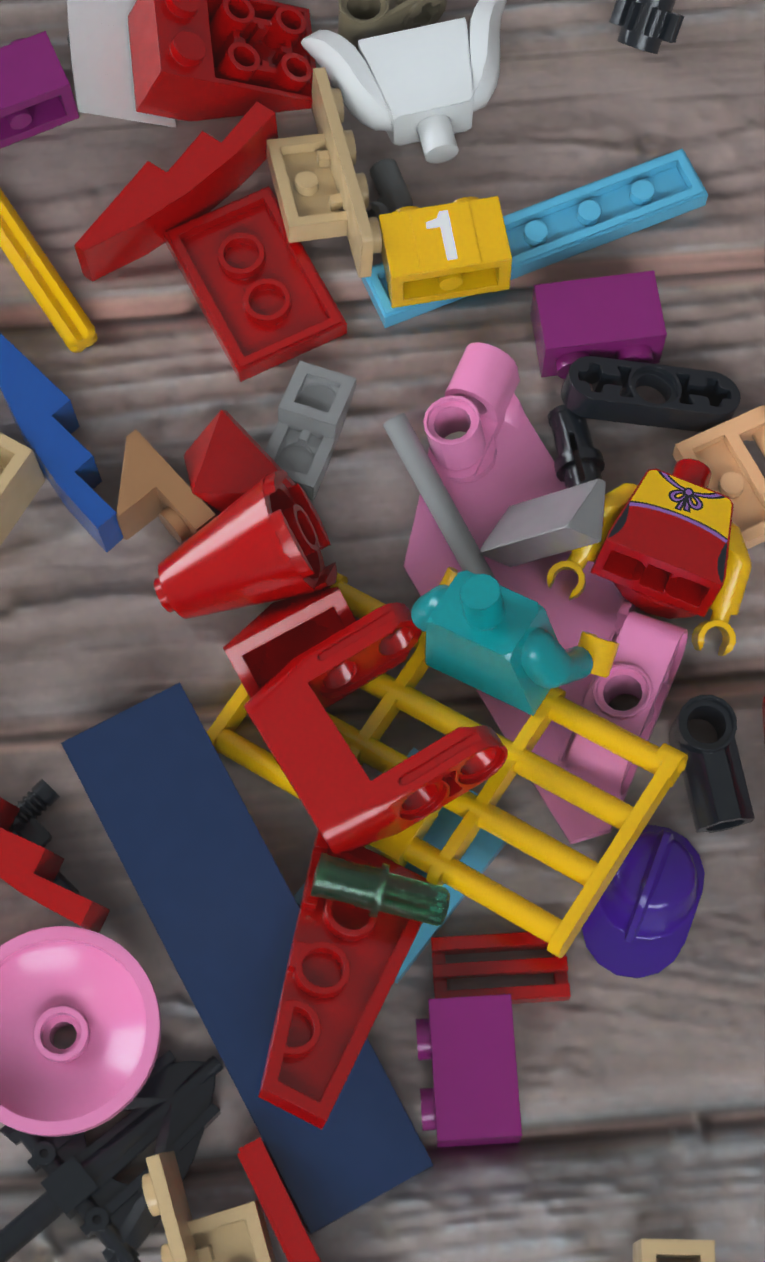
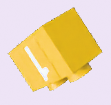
(445, 251)

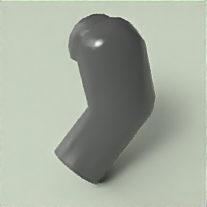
(390, 188)

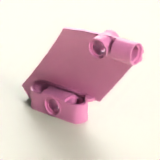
(486, 473)

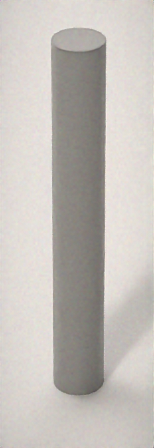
(436, 495)

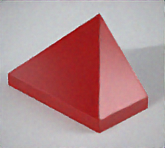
(226, 462)
(284, 633)

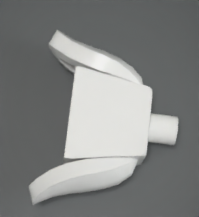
(418, 79)

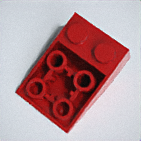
(219, 57)

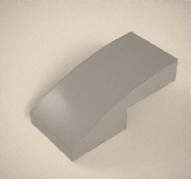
(310, 423)

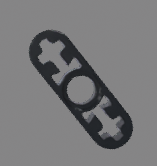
(692, 396)

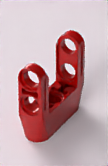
(320, 764)

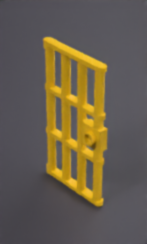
(481, 809)

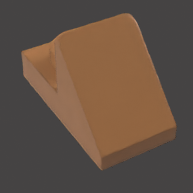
(155, 490)

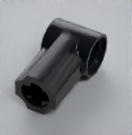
(713, 770)

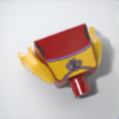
(673, 545)

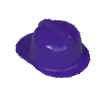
(647, 905)

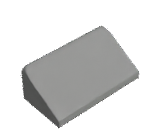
(548, 525)

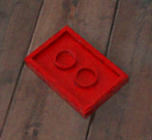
(254, 284)

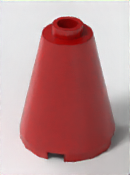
(249, 554)

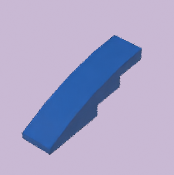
(46, 425)

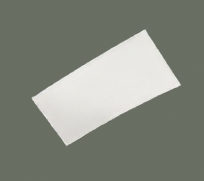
(104, 61)

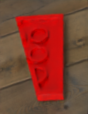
(331, 992)

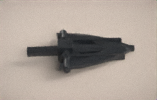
(80, 1178)

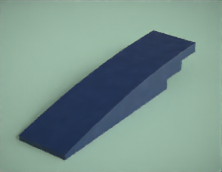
(231, 938)

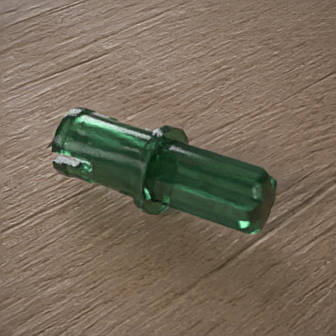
(379, 890)

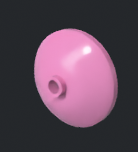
(81, 982)

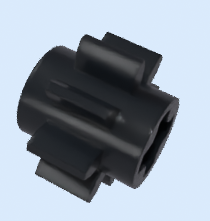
(646, 23)

